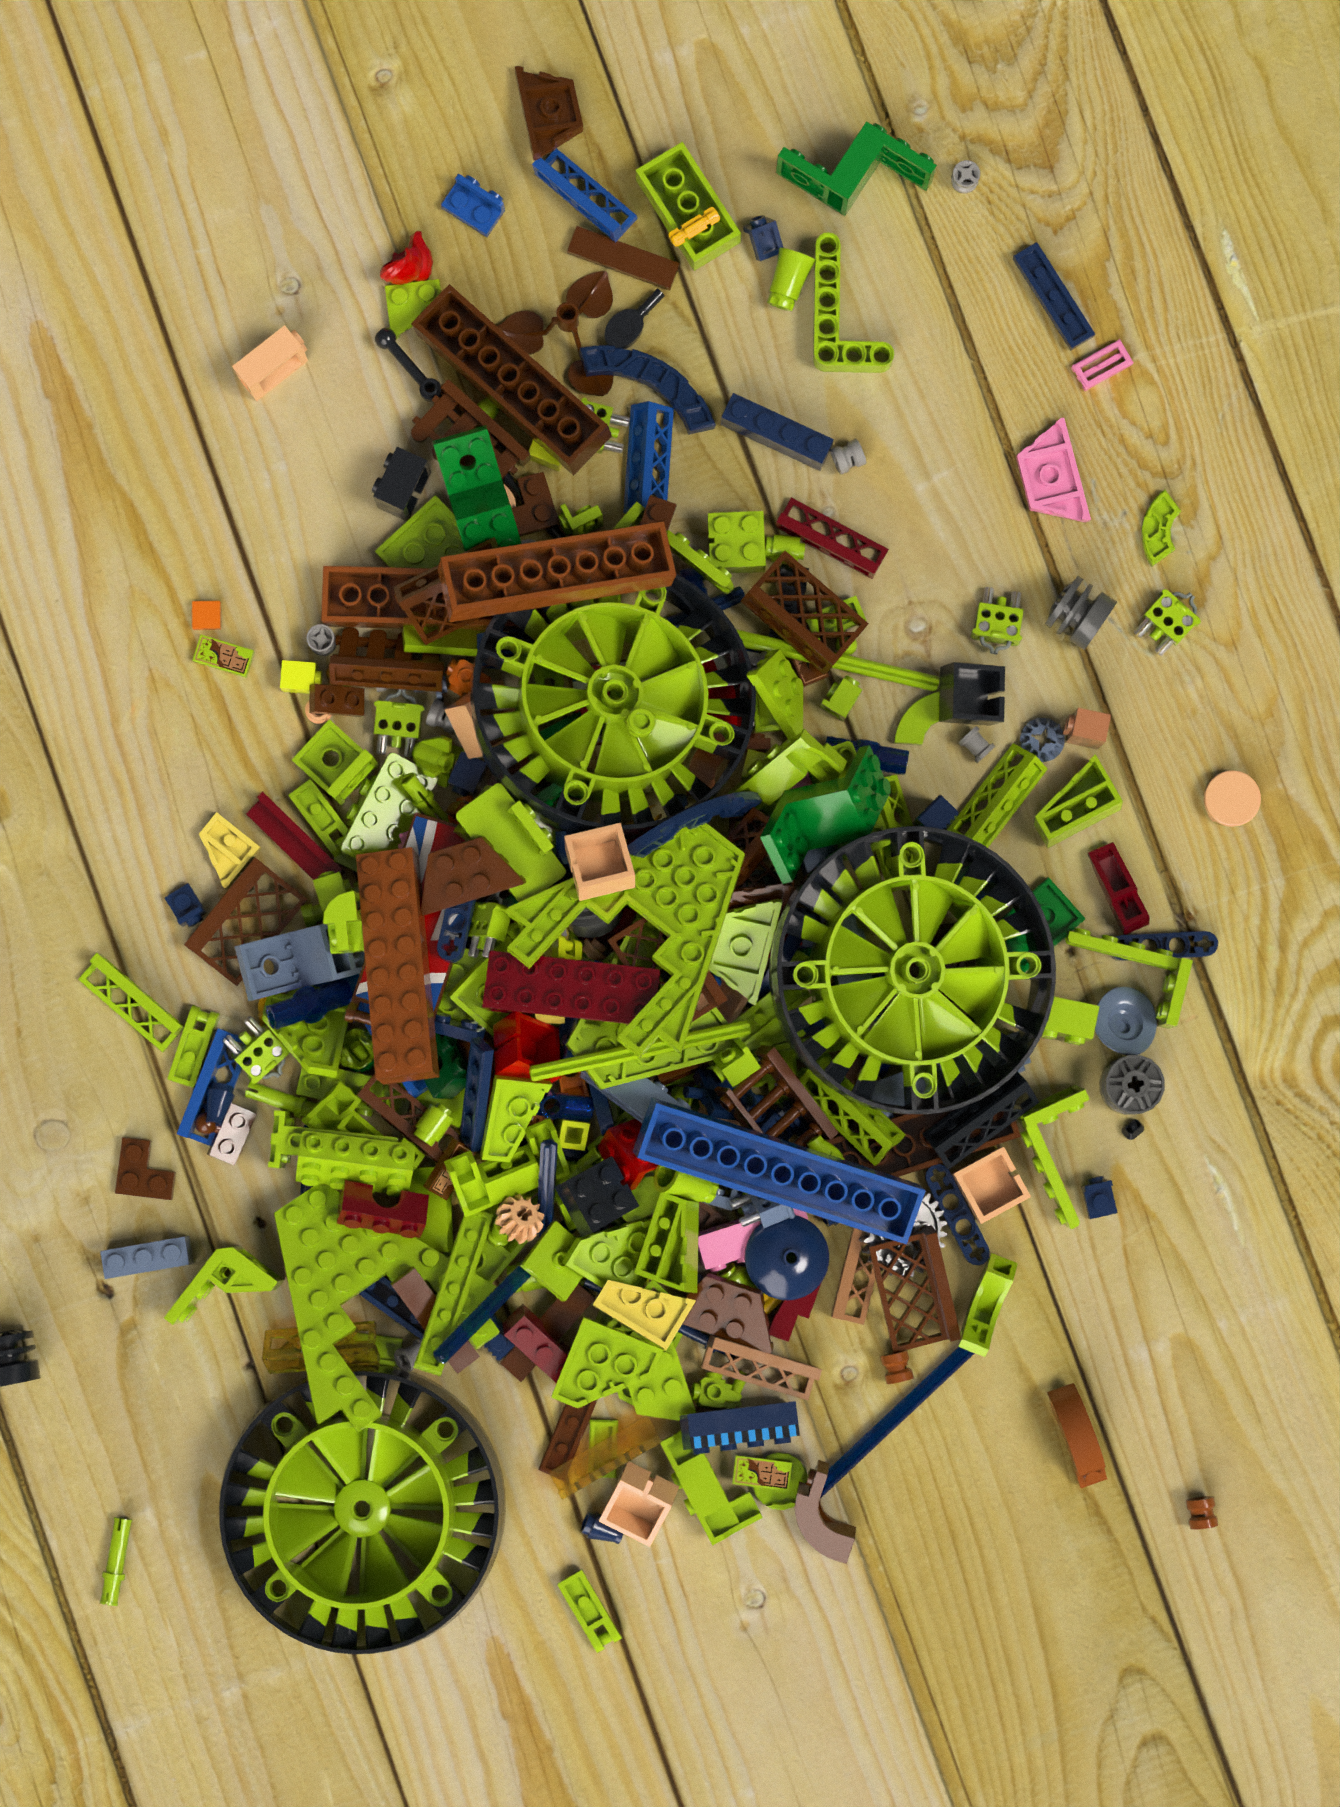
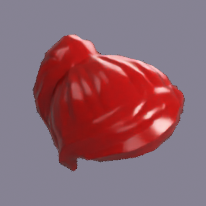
(410, 264)

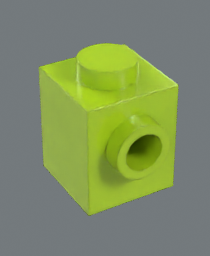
(329, 886)

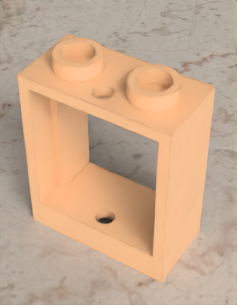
(271, 362)

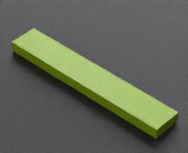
(453, 1289)

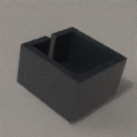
(402, 477)
(966, 692)
(596, 1196)

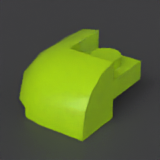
(344, 924)

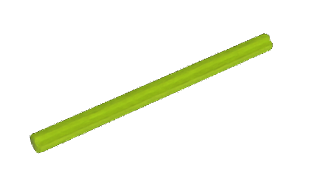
(846, 663)
(622, 1054)

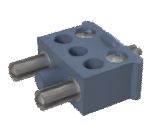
(764, 1210)

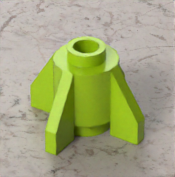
(436, 757)

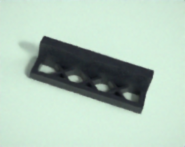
(959, 1124)

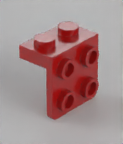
(619, 1143)

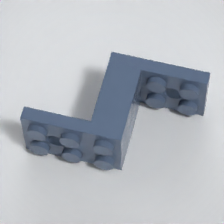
(298, 961)

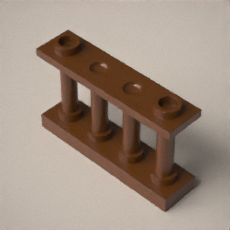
(787, 1085)

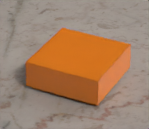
(206, 615)

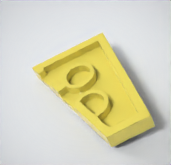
(646, 1312)

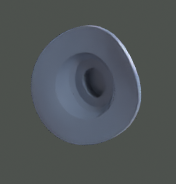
(1126, 1021)

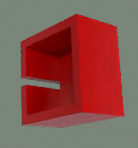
(524, 1043)

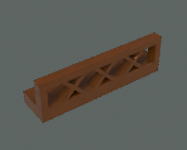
(755, 851)
(397, 1121)

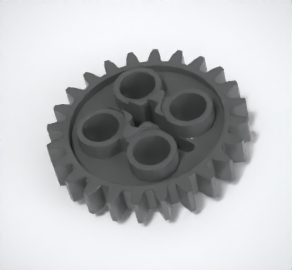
(926, 1216)

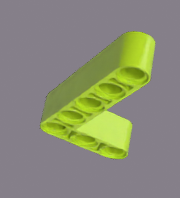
(831, 316)

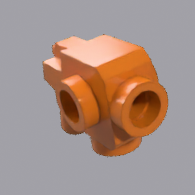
(460, 675)

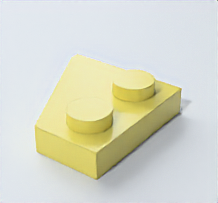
(227, 848)

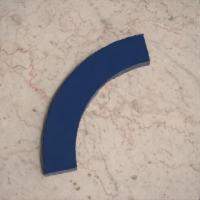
(654, 374)
(726, 806)

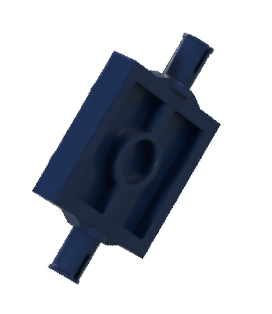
(706, 1083)

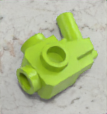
(714, 1394)

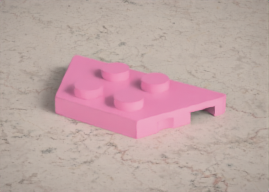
(1052, 475)

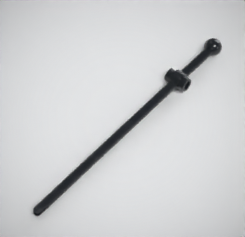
(387, 340)

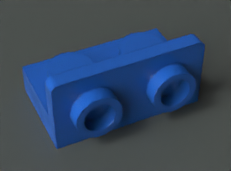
(474, 205)

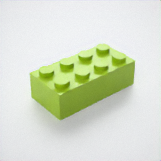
(680, 193)

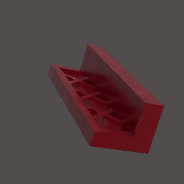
(829, 544)
(291, 838)

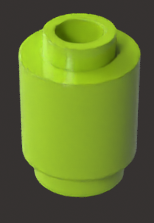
(779, 543)
(433, 1124)

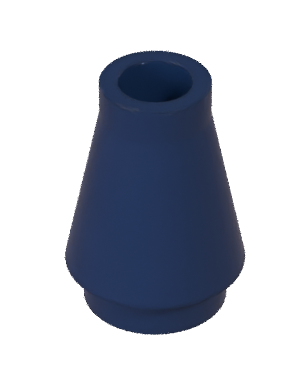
(218, 1102)
(598, 1531)

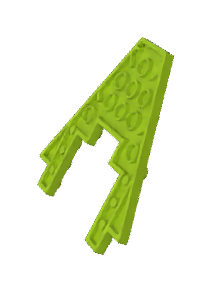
(679, 891)
(596, 1036)
(332, 1265)

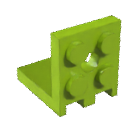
(350, 770)

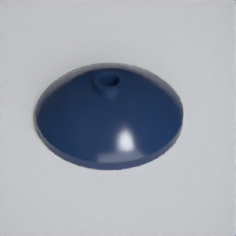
(767, 1260)

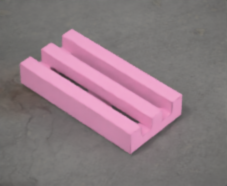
(1082, 376)

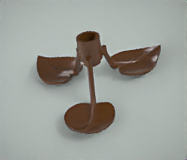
(588, 295)

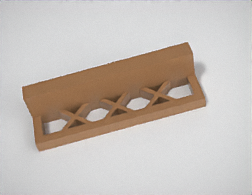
(846, 1279)
(767, 1359)

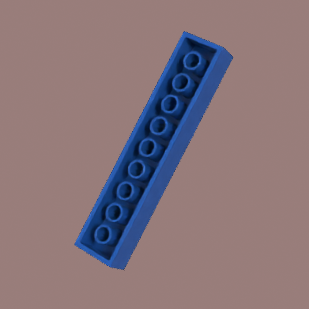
(778, 1170)

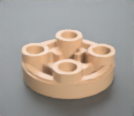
(1232, 798)

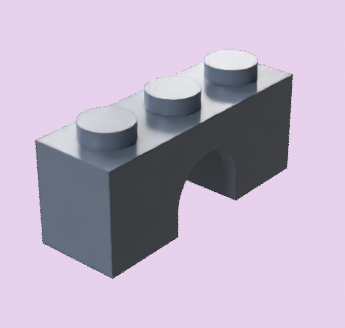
(147, 1257)

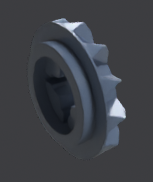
(1054, 733)

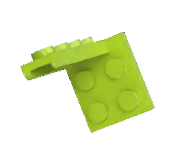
(680, 547)
(1173, 985)
(1046, 1112)
(286, 1138)

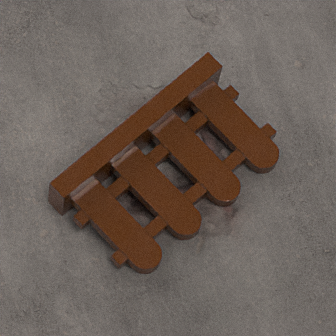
(472, 417)
(383, 672)

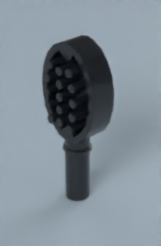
(628, 324)

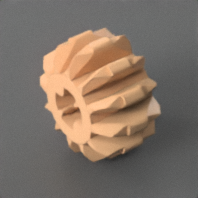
(519, 1219)

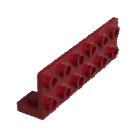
(568, 988)

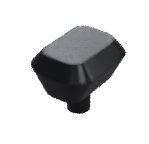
(1132, 1129)

